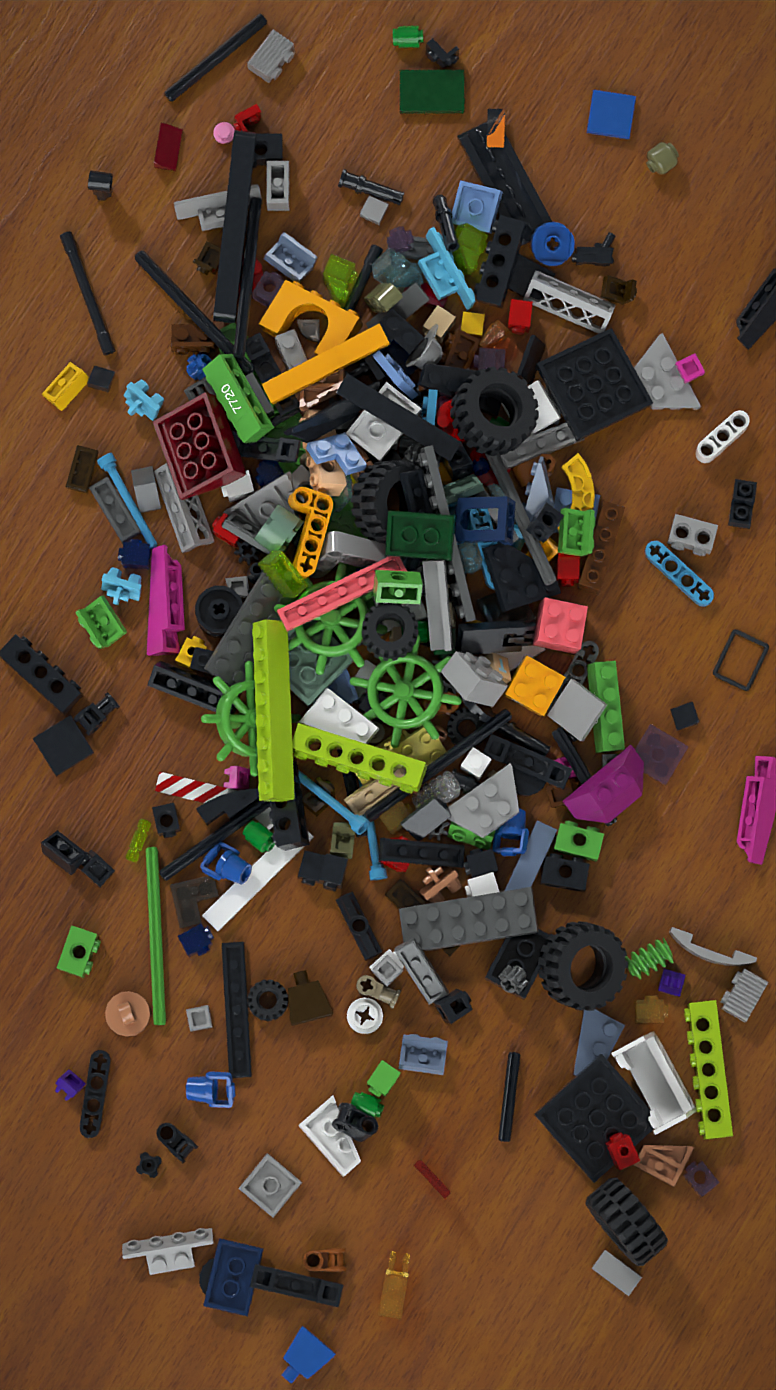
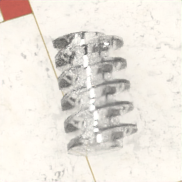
(444, 788)

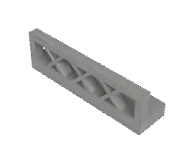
(573, 296)
(183, 523)
(438, 605)

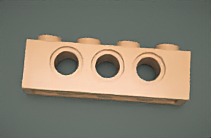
(327, 476)

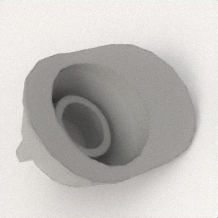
(427, 351)

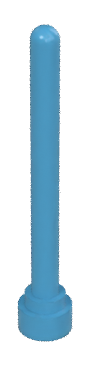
(108, 463)
(358, 823)
(377, 870)

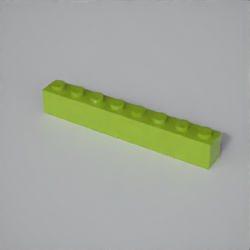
(273, 711)

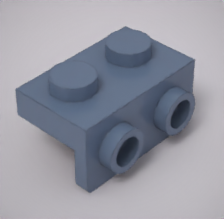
(291, 258)
(423, 1054)

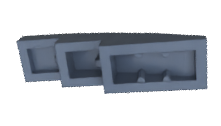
(531, 860)

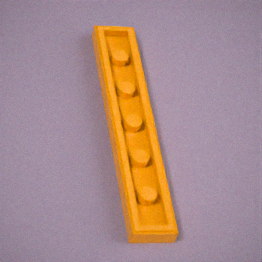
(325, 364)

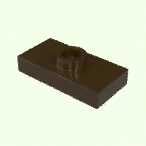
(82, 469)

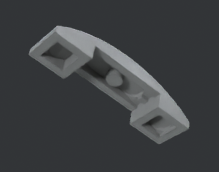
(684, 940)

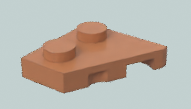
(321, 390)
(664, 1161)

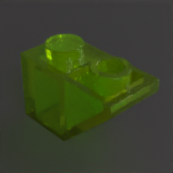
(471, 244)
(338, 276)

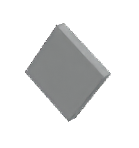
(577, 710)
(270, 1185)

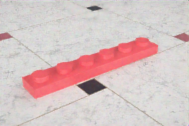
(335, 594)

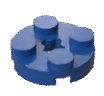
(543, 235)

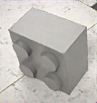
(474, 678)

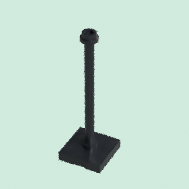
(367, 367)

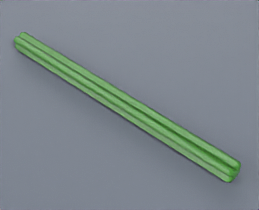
(155, 933)

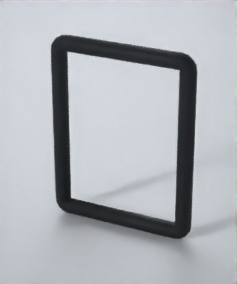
(745, 688)

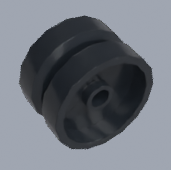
(210, 602)

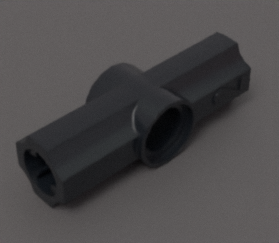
(365, 939)

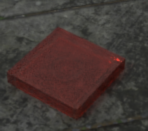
(432, 1179)

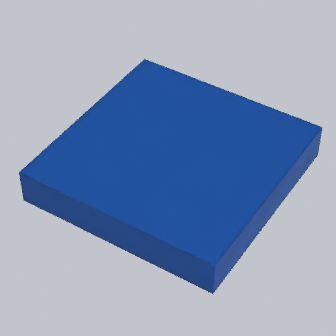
(611, 114)

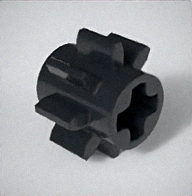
(247, 558)

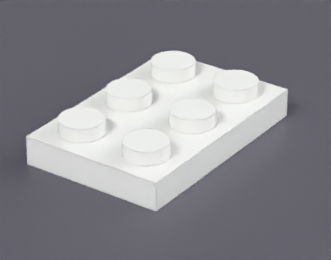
(375, 434)

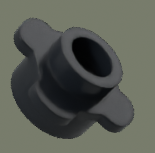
(142, 1167)

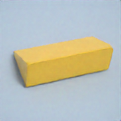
(66, 386)

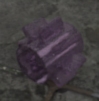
(400, 239)

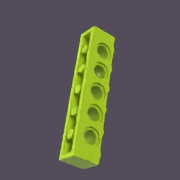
(306, 735)
(708, 1011)

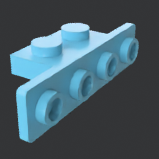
(442, 272)

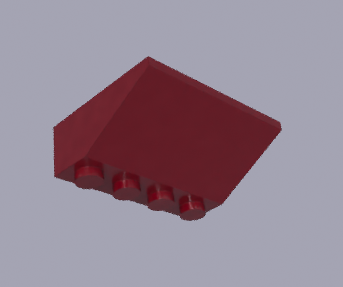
(199, 446)

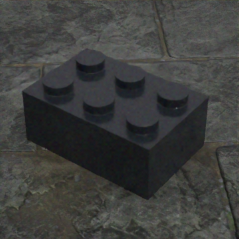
(521, 952)

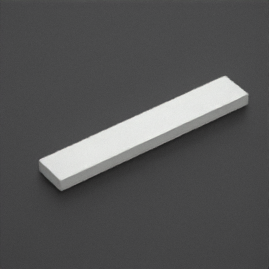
(239, 895)

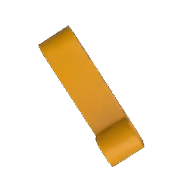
(308, 535)

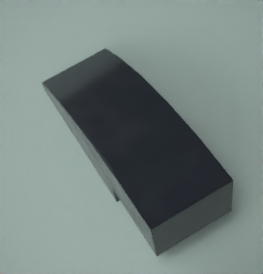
(229, 803)

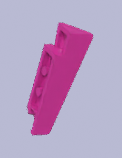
(165, 604)
(758, 809)

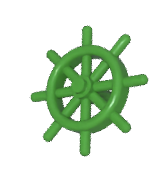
(332, 622)
(406, 693)
(244, 720)

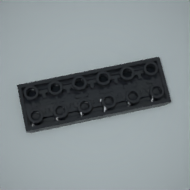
(503, 171)

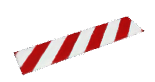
(188, 788)

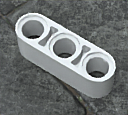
(727, 427)

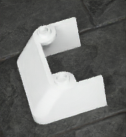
(657, 1081)

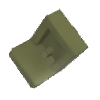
(342, 840)

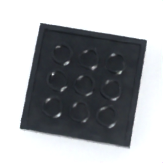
(594, 384)
(590, 1112)

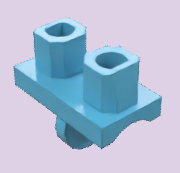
(140, 402)
(120, 588)

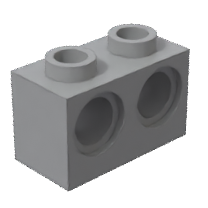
(693, 528)

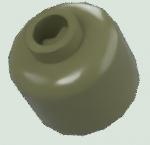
(662, 158)

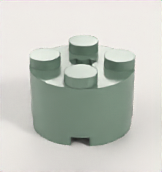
(278, 529)

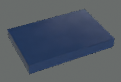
(231, 1277)

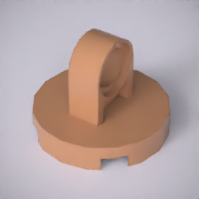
(127, 1014)

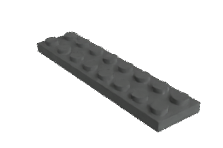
(438, 503)

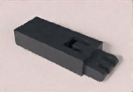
(489, 637)

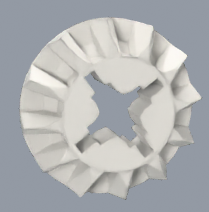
(361, 1005)

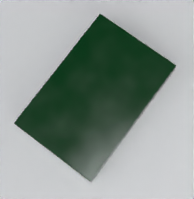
(432, 92)
(420, 535)

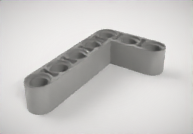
(348, 550)

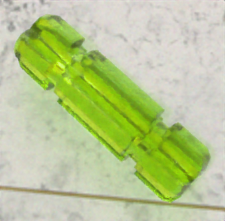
(138, 840)

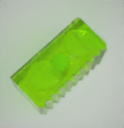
(283, 574)

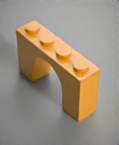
(295, 300)

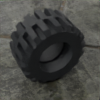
(386, 649)

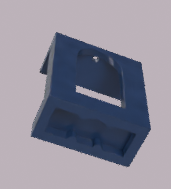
(505, 523)

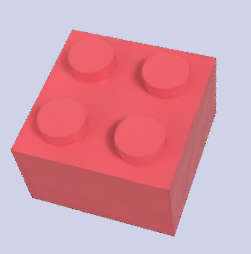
(560, 625)

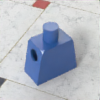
(306, 1355)

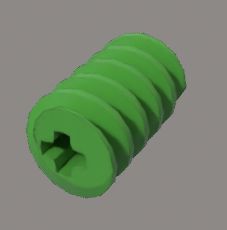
(649, 958)

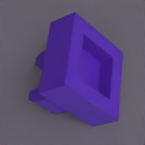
(671, 982)
(70, 1084)

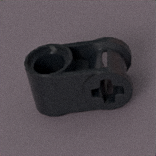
(351, 1121)
(177, 1142)

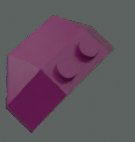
(609, 789)

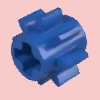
(196, 364)

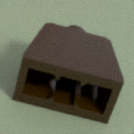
(307, 1000)

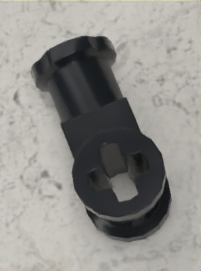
(96, 714)

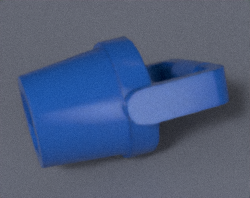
(513, 830)
(229, 865)
(206, 1089)

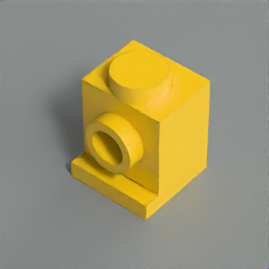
(183, 658)

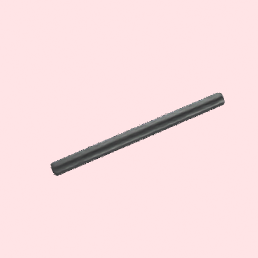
(522, 519)

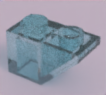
(395, 269)

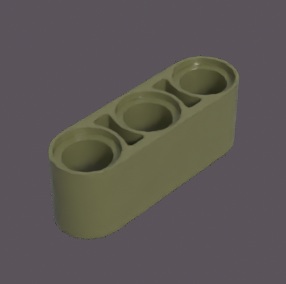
(383, 298)

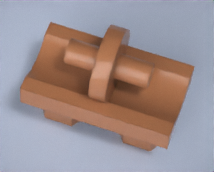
(437, 881)

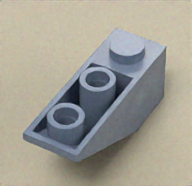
(538, 491)

